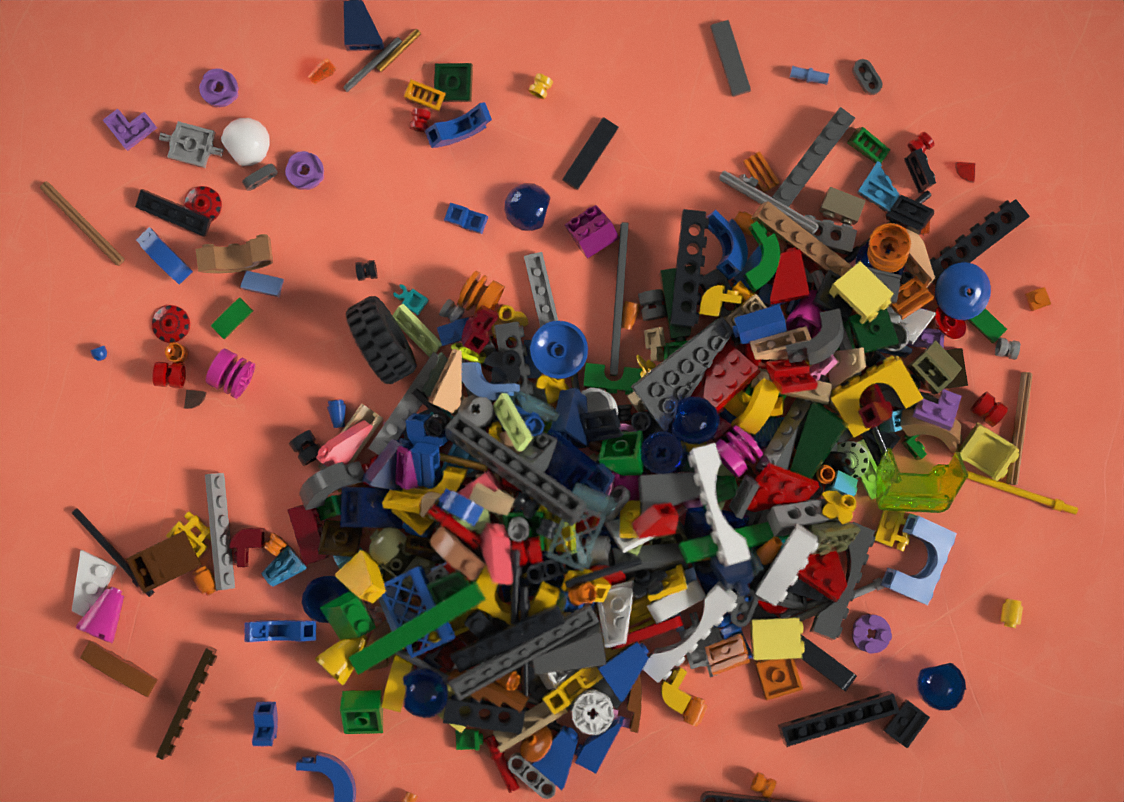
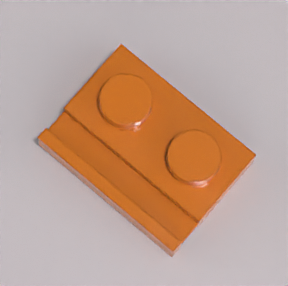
(911, 298)
(727, 654)

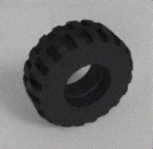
(380, 340)

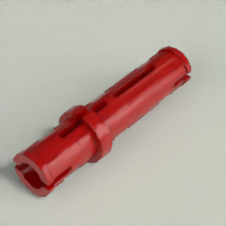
(454, 526)
(501, 763)

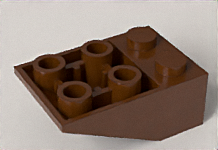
(163, 562)

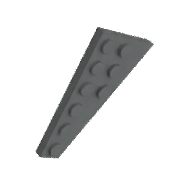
(680, 373)

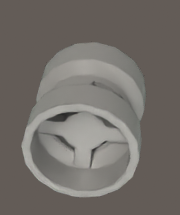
(451, 311)
(1007, 348)
(518, 533)

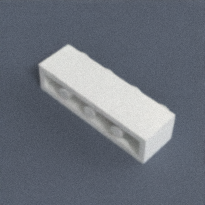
(787, 564)

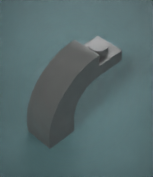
(823, 344)
(323, 483)

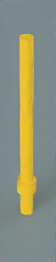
(1056, 504)

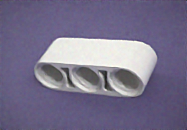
(677, 602)

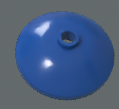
(953, 287)
(563, 336)

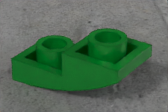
(231, 318)

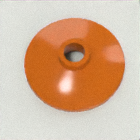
(536, 745)

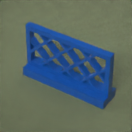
(420, 581)

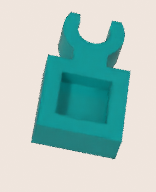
(413, 301)

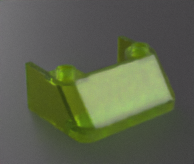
(915, 491)

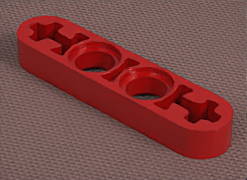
(651, 630)

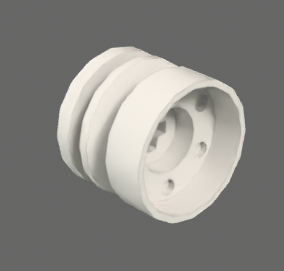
(585, 702)

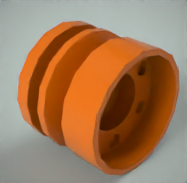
(892, 238)
(479, 294)

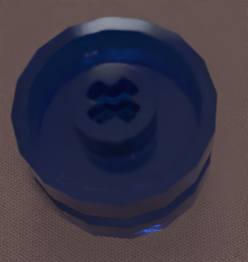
(675, 453)

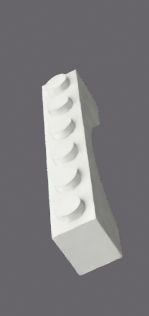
(730, 544)
(663, 659)

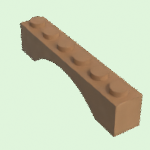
(796, 236)

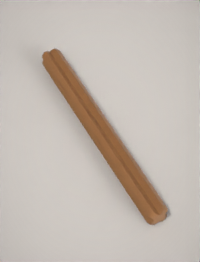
(82, 223)
(1020, 425)

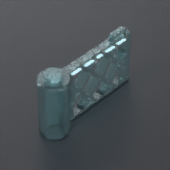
(597, 505)

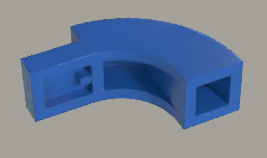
(164, 256)

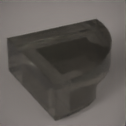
(194, 398)

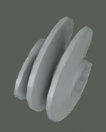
(476, 403)

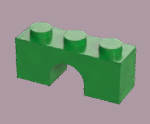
(596, 378)

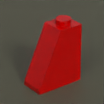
(790, 278)

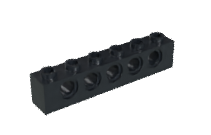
(1015, 216)
(689, 219)
(838, 718)

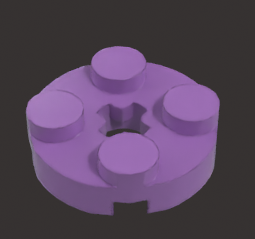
(228, 93)
(294, 167)
(882, 636)

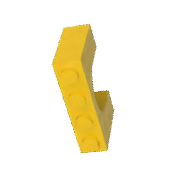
(890, 372)
(495, 607)

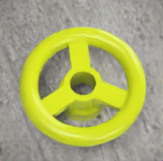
(468, 354)

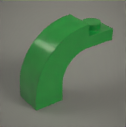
(770, 257)

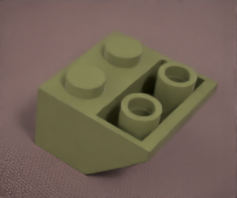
(935, 368)
(833, 536)
(404, 562)

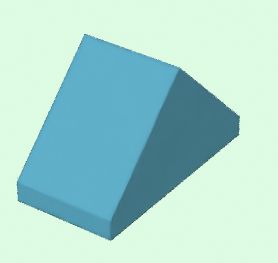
(893, 423)

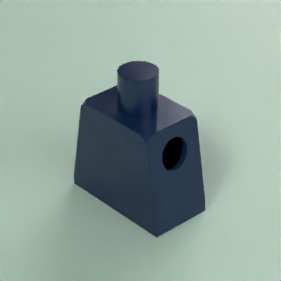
(734, 575)

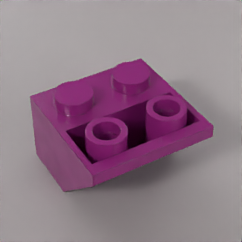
(592, 231)

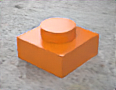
(1038, 299)

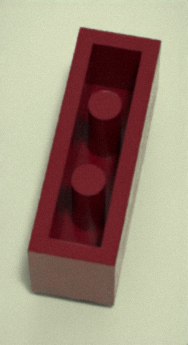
(307, 532)

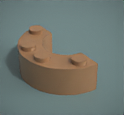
(235, 257)

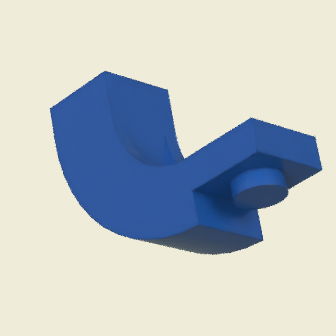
(458, 129)
(732, 242)
(280, 630)
(336, 770)

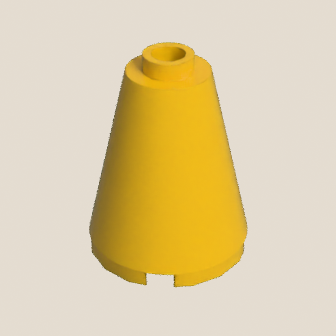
(336, 658)

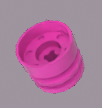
(228, 372)
(737, 450)

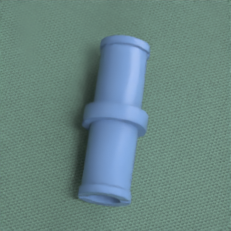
(809, 75)

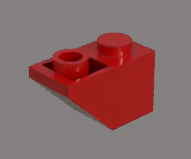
(656, 521)

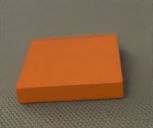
(778, 677)

